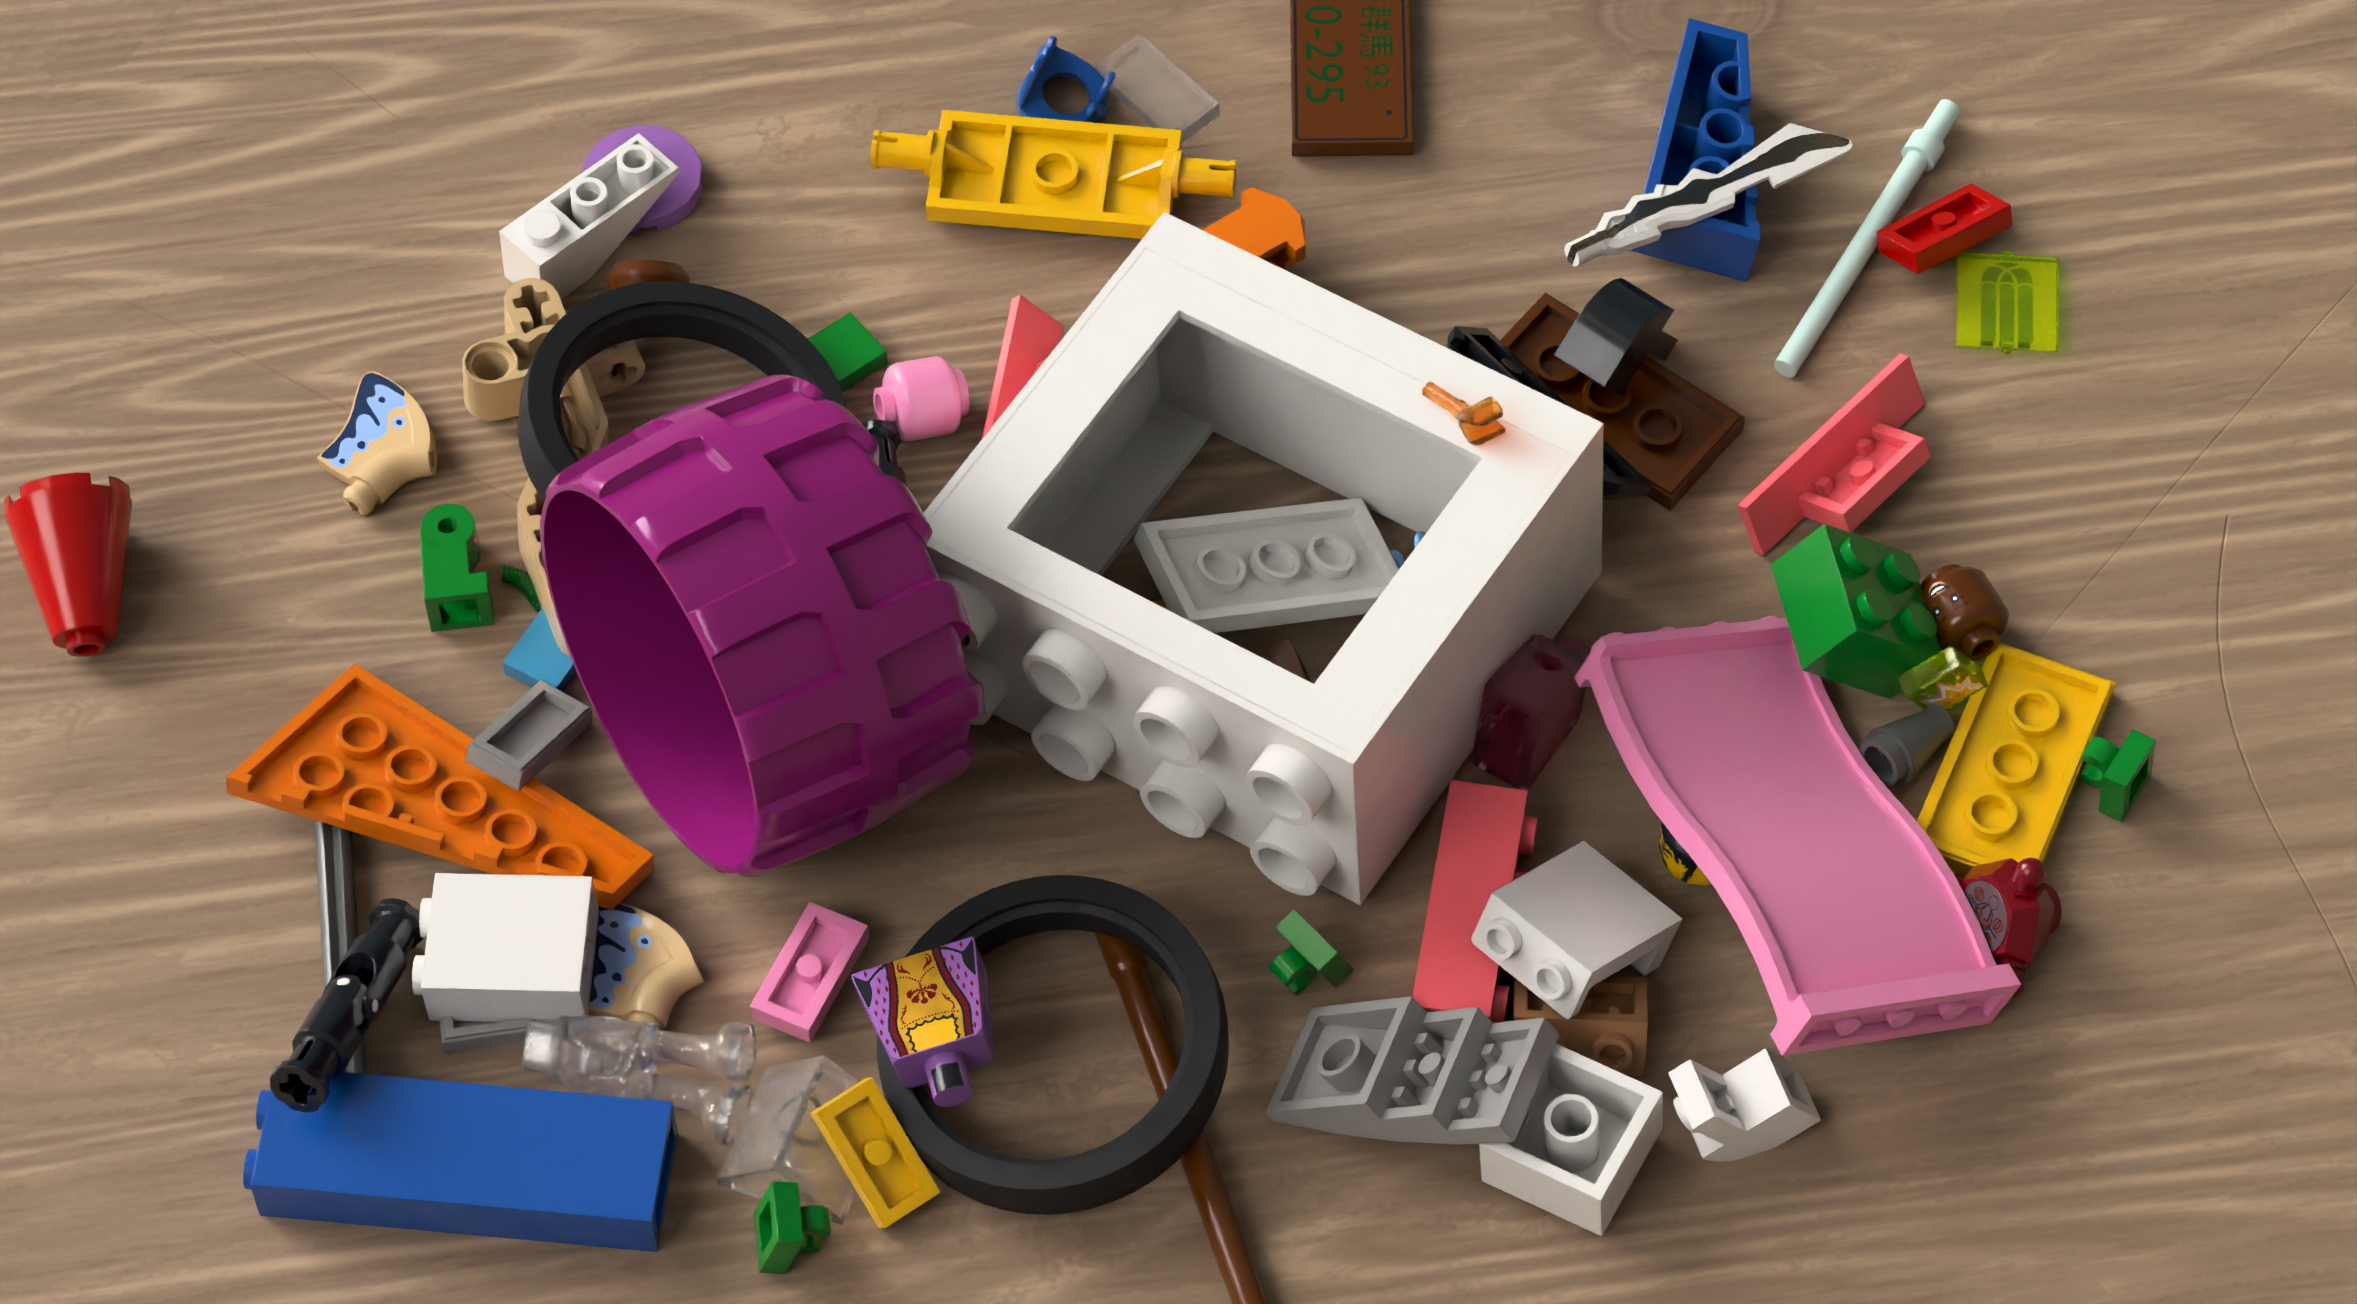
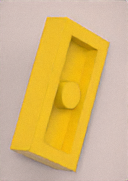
(875, 1152)

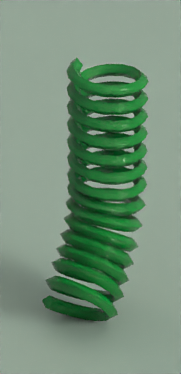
(516, 579)

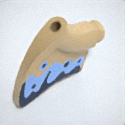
(381, 444)
(639, 967)

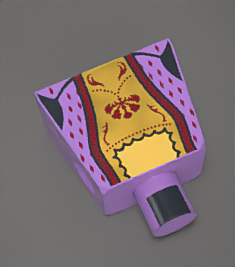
(932, 1017)

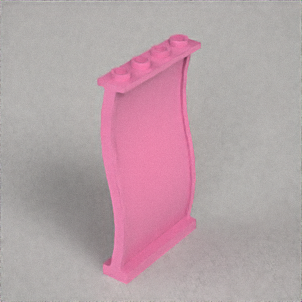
(1796, 834)

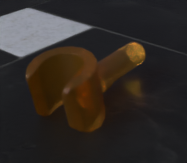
(1475, 421)

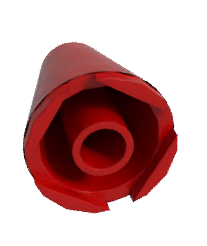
(74, 555)

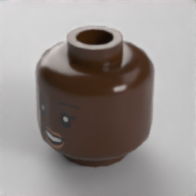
(1965, 610)

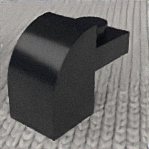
(1617, 334)

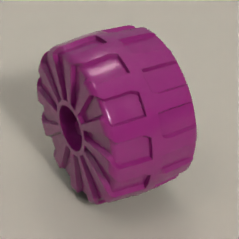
(761, 624)

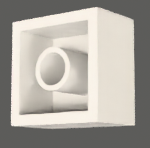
(1578, 1141)

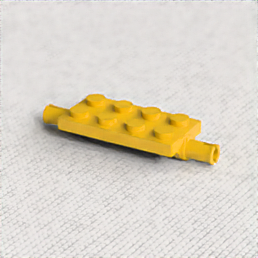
(1051, 173)

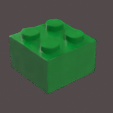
(1855, 610)

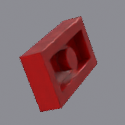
(1944, 228)

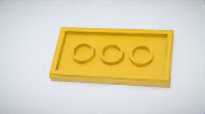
(2013, 760)

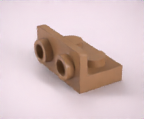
(1606, 1029)

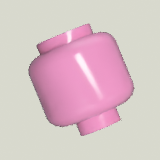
(922, 398)

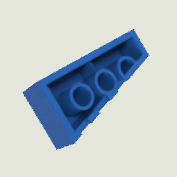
(1708, 130)

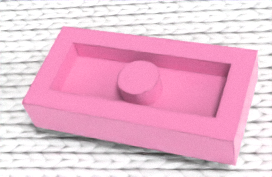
(809, 972)

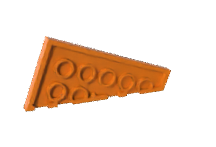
(401, 776)

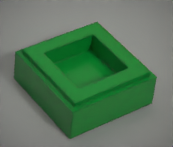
(849, 350)

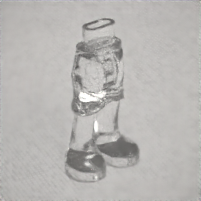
(618, 1060)

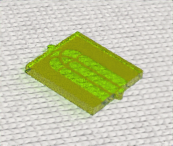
(2007, 302)

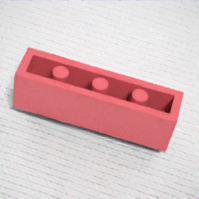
(1476, 855)

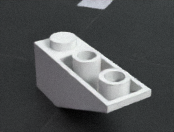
(586, 218)

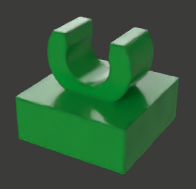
(2118, 771)
(1307, 956)
(787, 1228)

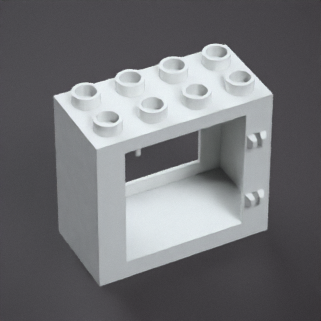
(1210, 734)

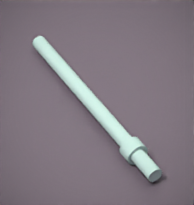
(1918, 156)

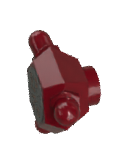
(2013, 910)

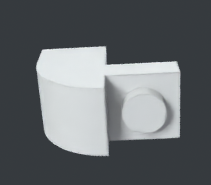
(1745, 1108)

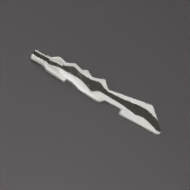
(1704, 194)

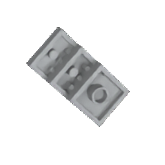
(1412, 1073)

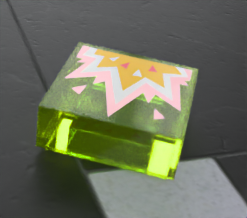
(1943, 680)

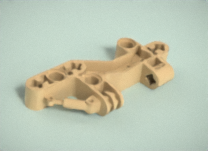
(492, 392)

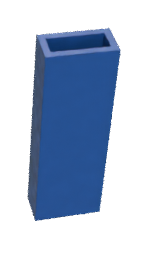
(468, 1161)

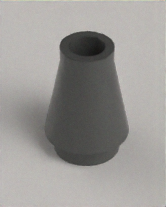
(1906, 745)

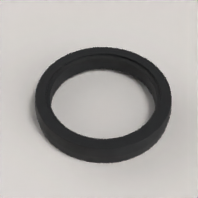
(645, 312)
(1161, 1135)

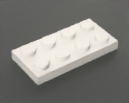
(1268, 564)

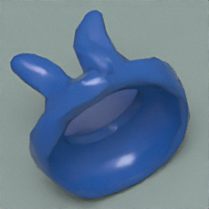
(1053, 62)

